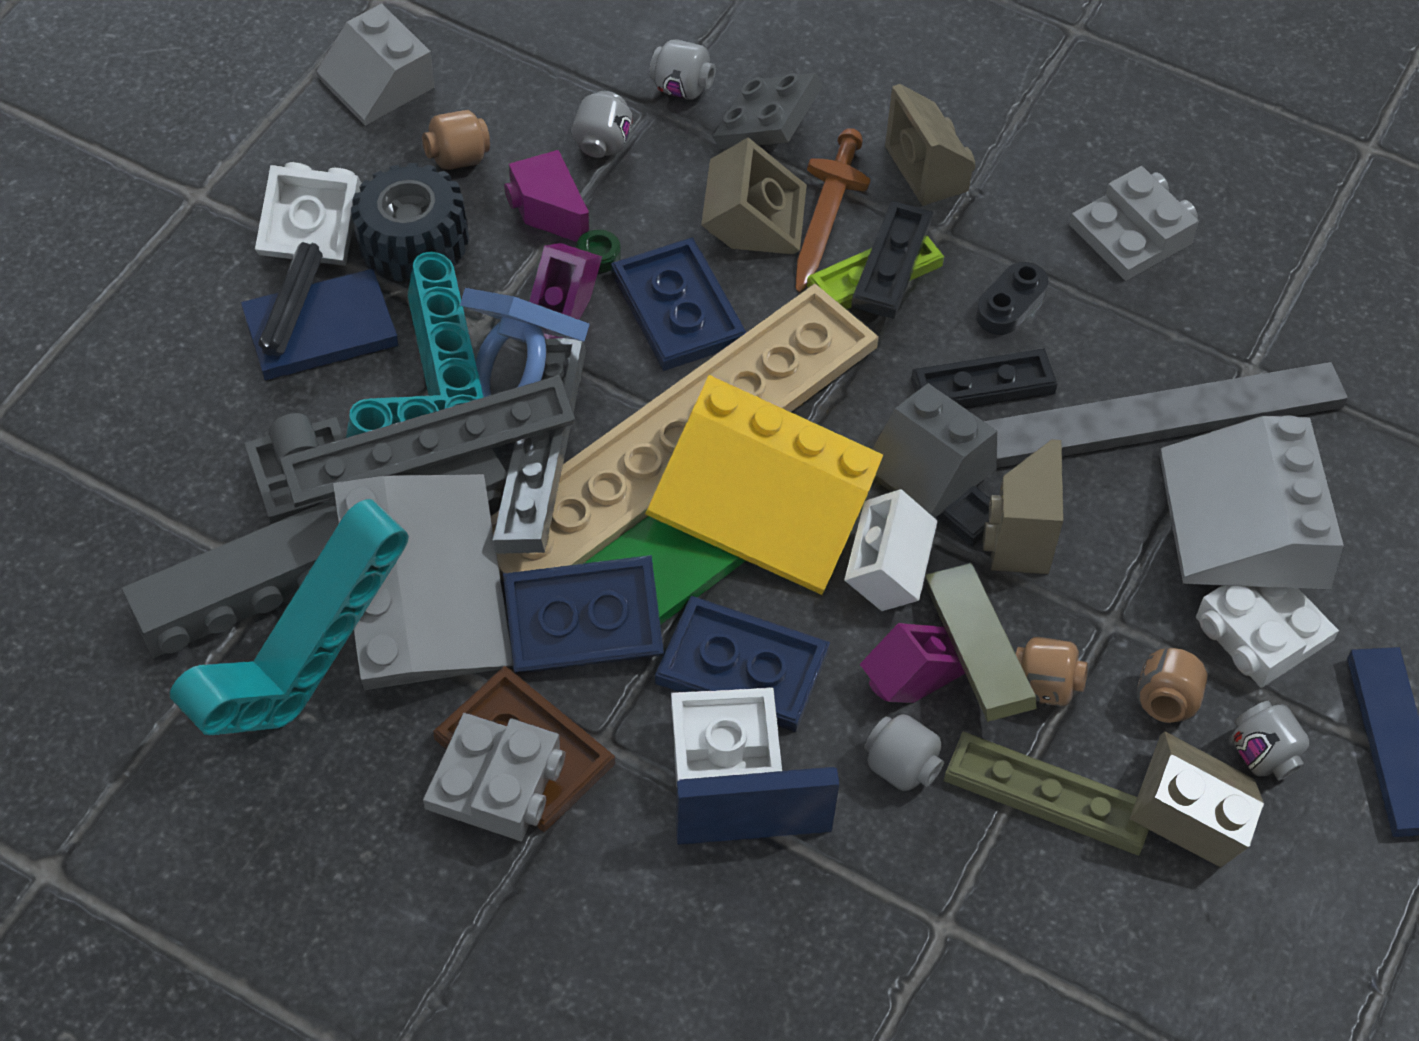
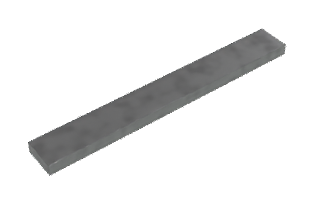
(1170, 412)

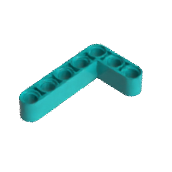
(442, 346)
(306, 637)

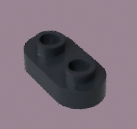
(1019, 291)

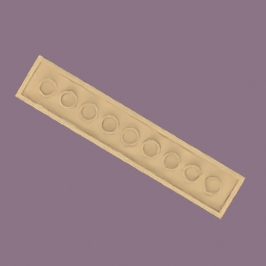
(615, 477)

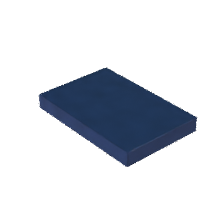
(677, 303)
(336, 323)
(583, 614)
(735, 651)
(756, 805)

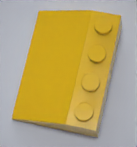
(765, 484)

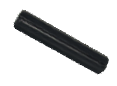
(290, 299)

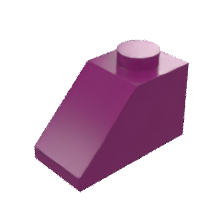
(547, 196)
(565, 280)
(912, 663)

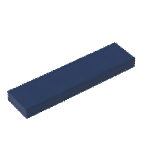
(1391, 731)

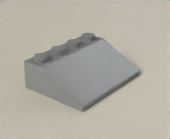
(1253, 506)
(444, 595)

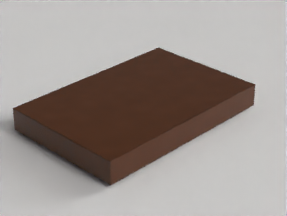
(510, 697)

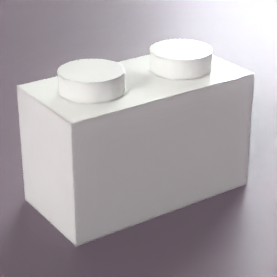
(891, 550)

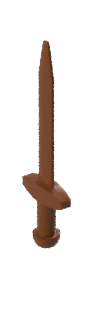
(837, 177)

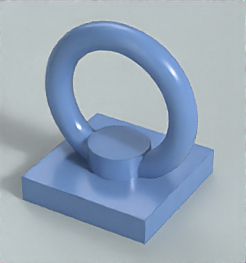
(520, 322)

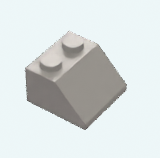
(376, 65)

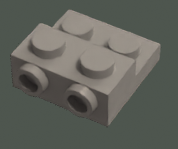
(1136, 223)
(496, 775)

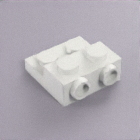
(308, 209)
(1265, 628)
(725, 733)

